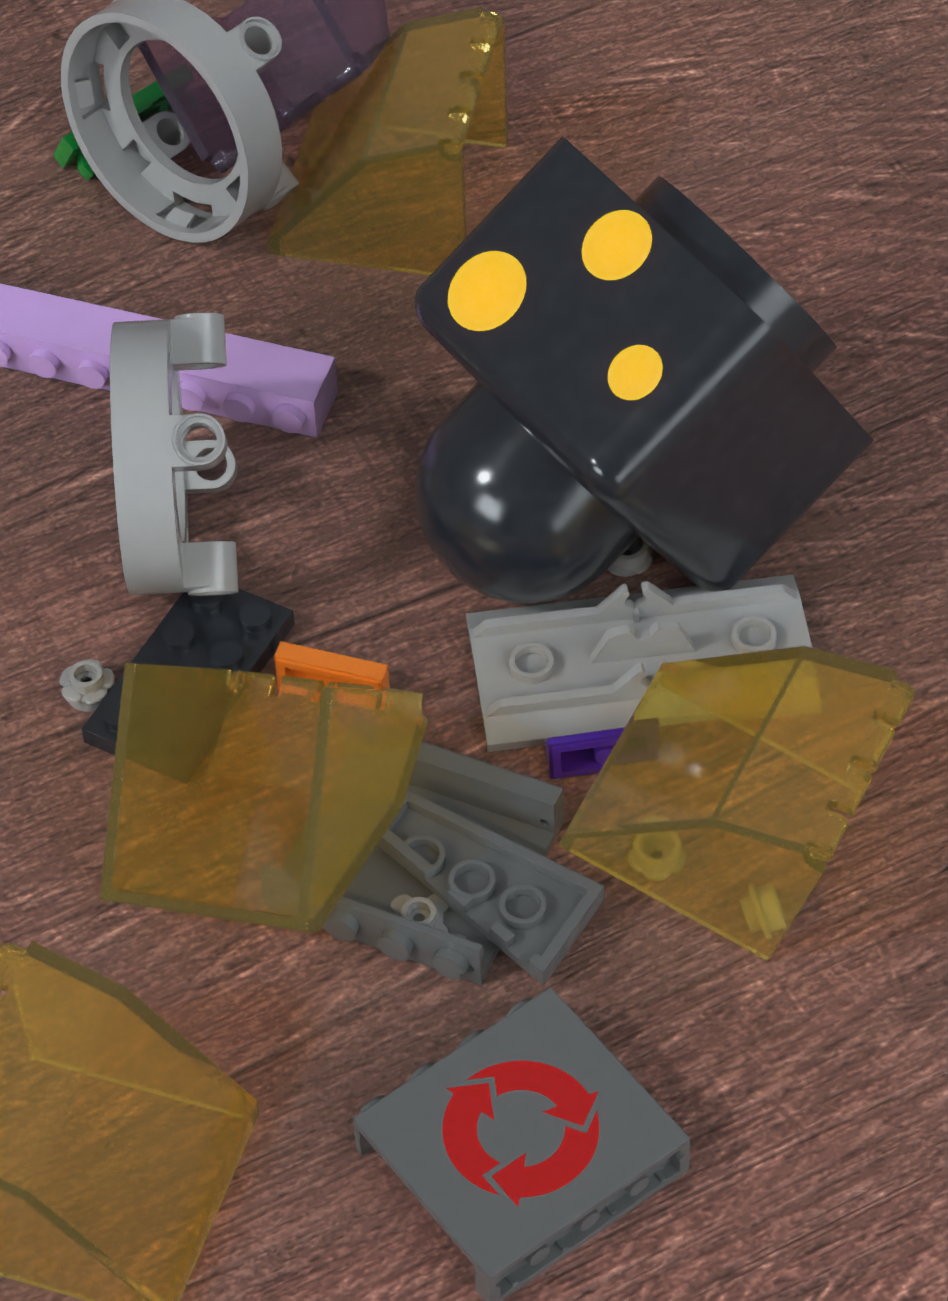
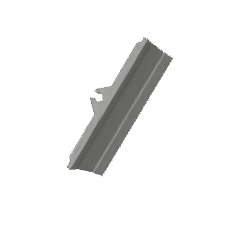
(592, 659)

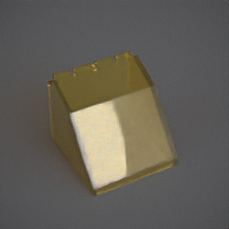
(383, 150)
(732, 780)
(250, 796)
(106, 1135)

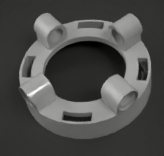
(138, 157)
(156, 464)

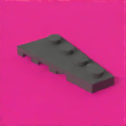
(498, 886)

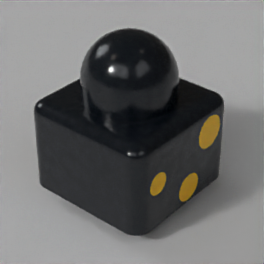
(621, 392)

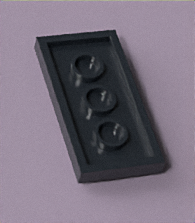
(205, 632)

